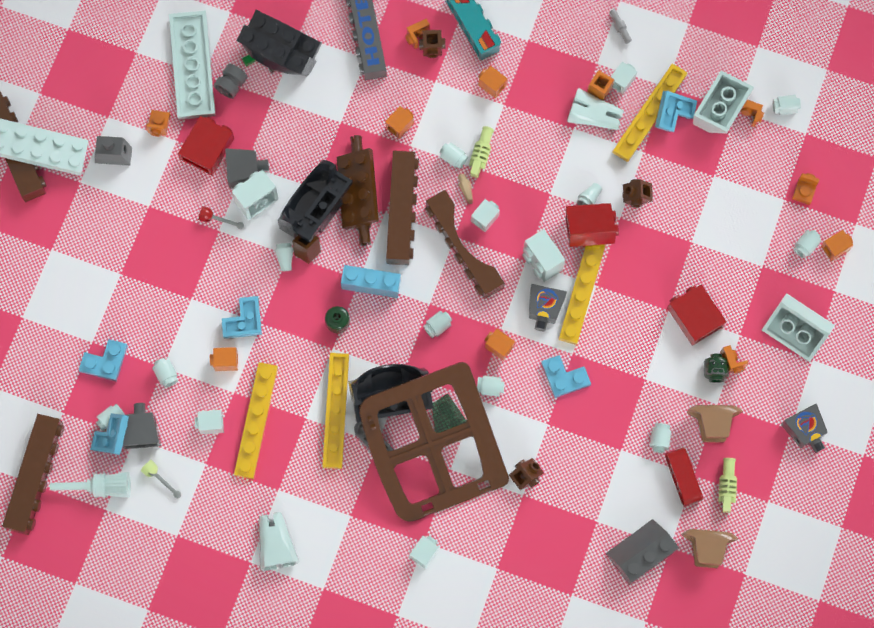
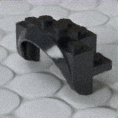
(279, 45)
(314, 202)
(384, 378)

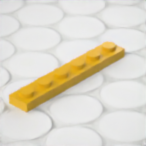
(648, 114)
(581, 294)
(336, 411)
(256, 420)

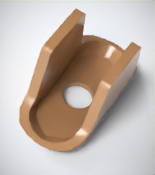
(714, 421)
(708, 546)

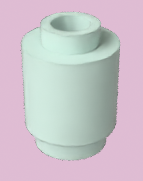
(786, 104)
(453, 155)
(807, 243)
(437, 324)
(165, 372)
(490, 385)
(103, 418)
(660, 437)

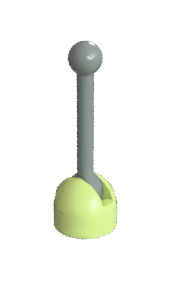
(150, 469)

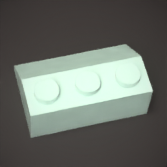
(722, 103)
(798, 327)

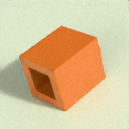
(492, 81)
(600, 85)
(399, 122)
(837, 245)
(499, 344)
(224, 359)

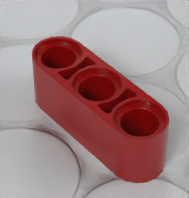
(684, 476)

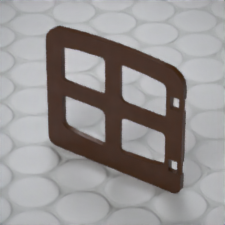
(431, 442)

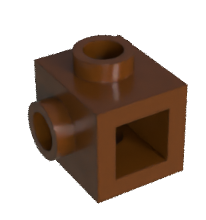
(432, 43)
(637, 193)
(526, 474)

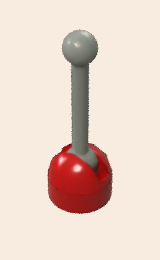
(206, 215)

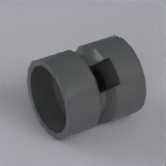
(231, 79)

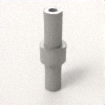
(620, 26)

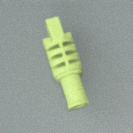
(481, 152)
(728, 485)

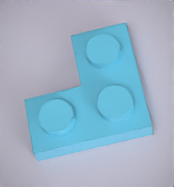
(671, 107)
(247, 324)
(108, 365)
(562, 381)
(112, 440)

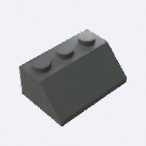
(642, 551)

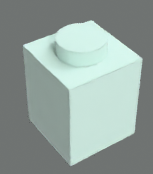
(623, 77)
(485, 215)
(209, 422)
(424, 551)

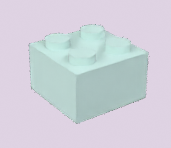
(255, 194)
(543, 256)

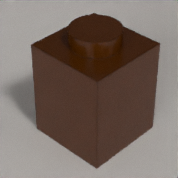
(305, 250)

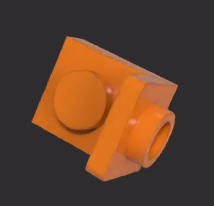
(416, 30)
(753, 109)
(158, 123)
(805, 188)
(731, 357)

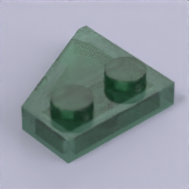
(446, 414)

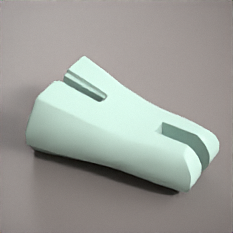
(592, 111)
(275, 544)

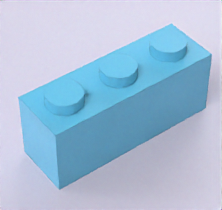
(371, 281)

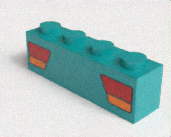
(475, 27)

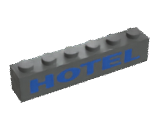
(368, 39)

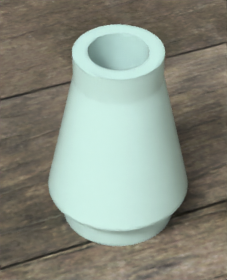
(590, 195)
(284, 255)

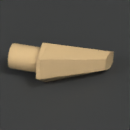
(465, 186)

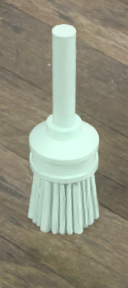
(100, 485)

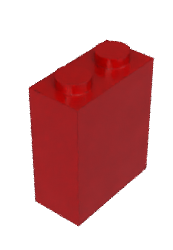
(206, 145)
(591, 225)
(696, 314)

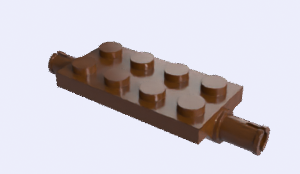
(360, 201)

